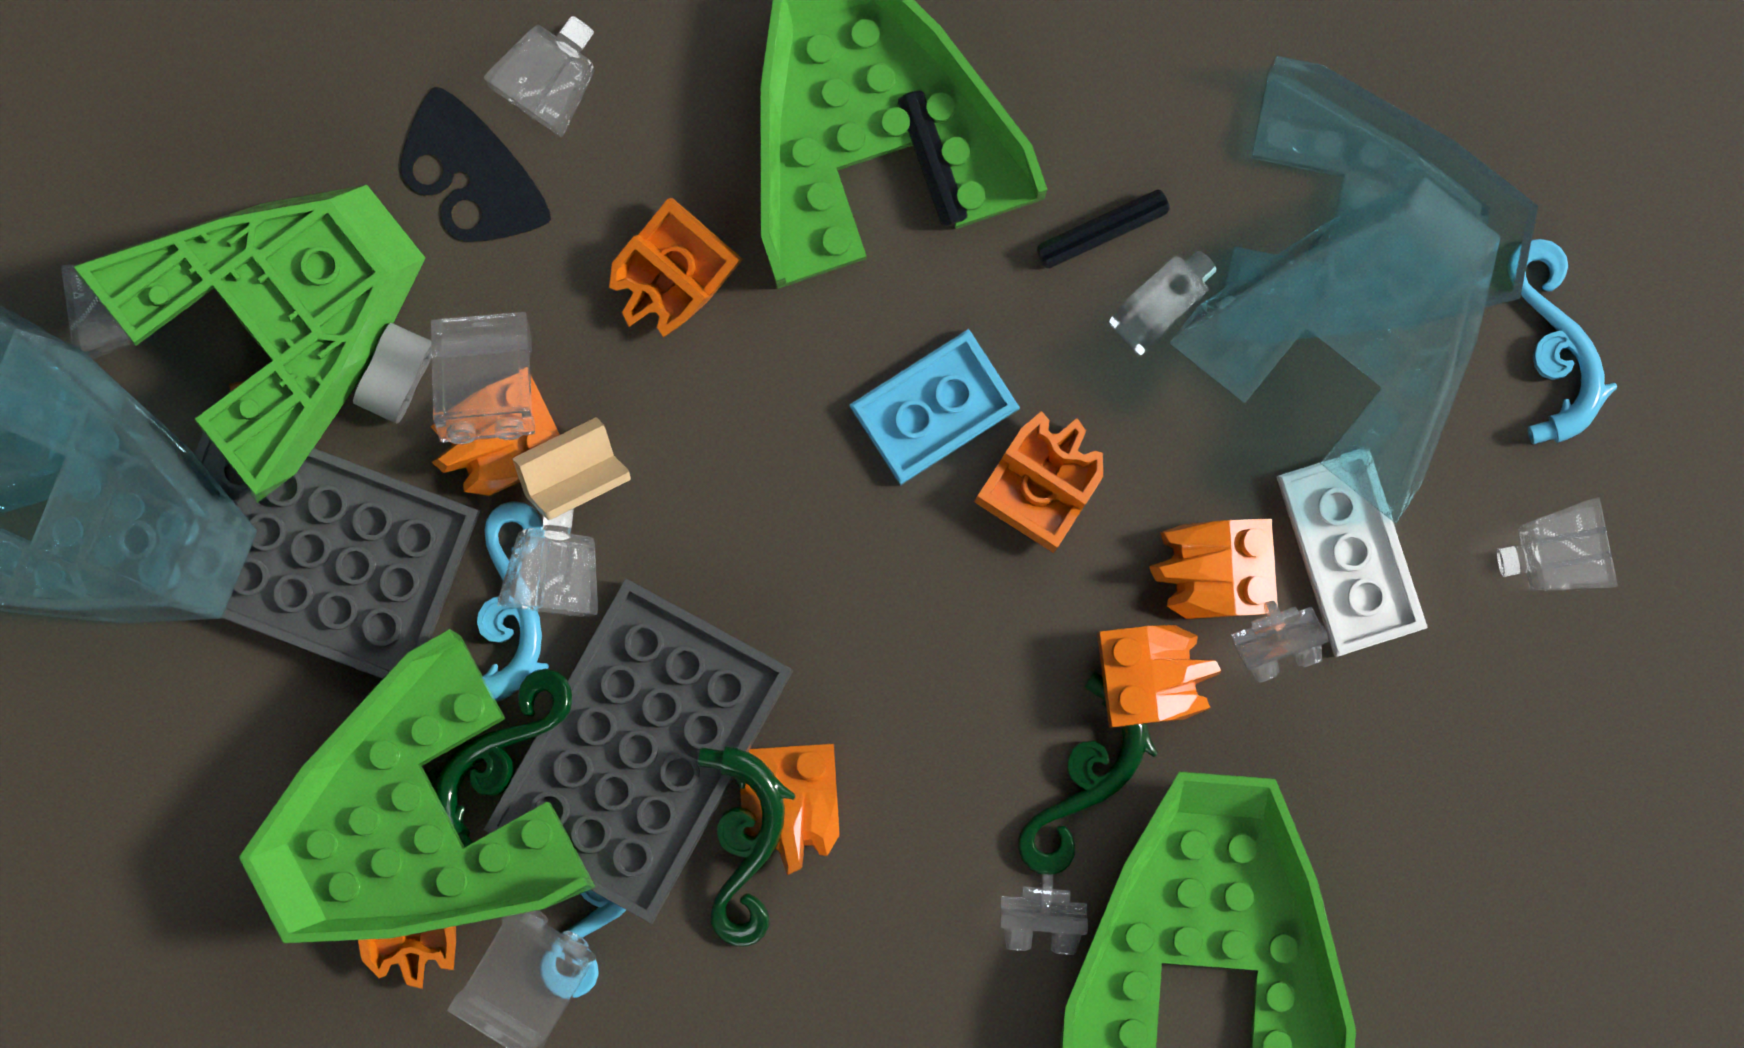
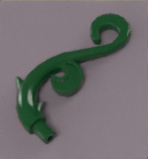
(490, 745)
(1096, 789)
(756, 849)

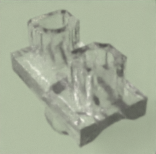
(1278, 637)
(1043, 911)

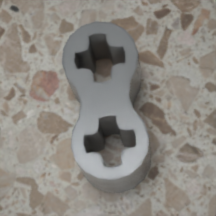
(393, 373)

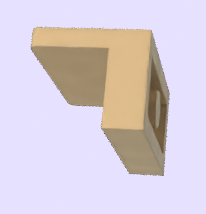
(570, 469)

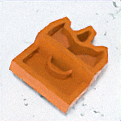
(671, 268)
(490, 459)
(1043, 481)
(1219, 568)
(1152, 675)
(813, 813)
(411, 953)

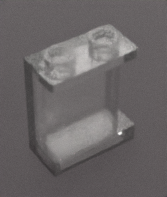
(482, 377)
(523, 981)

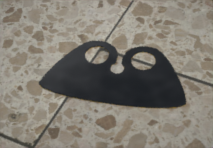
(467, 145)

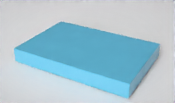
(934, 407)

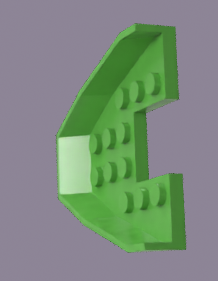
(834, 103)
(309, 285)
(367, 843)
(1221, 888)

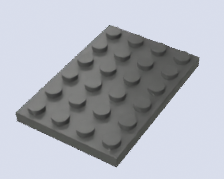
(345, 559)
(630, 748)

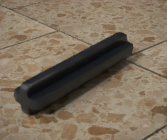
(929, 154)
(1103, 228)

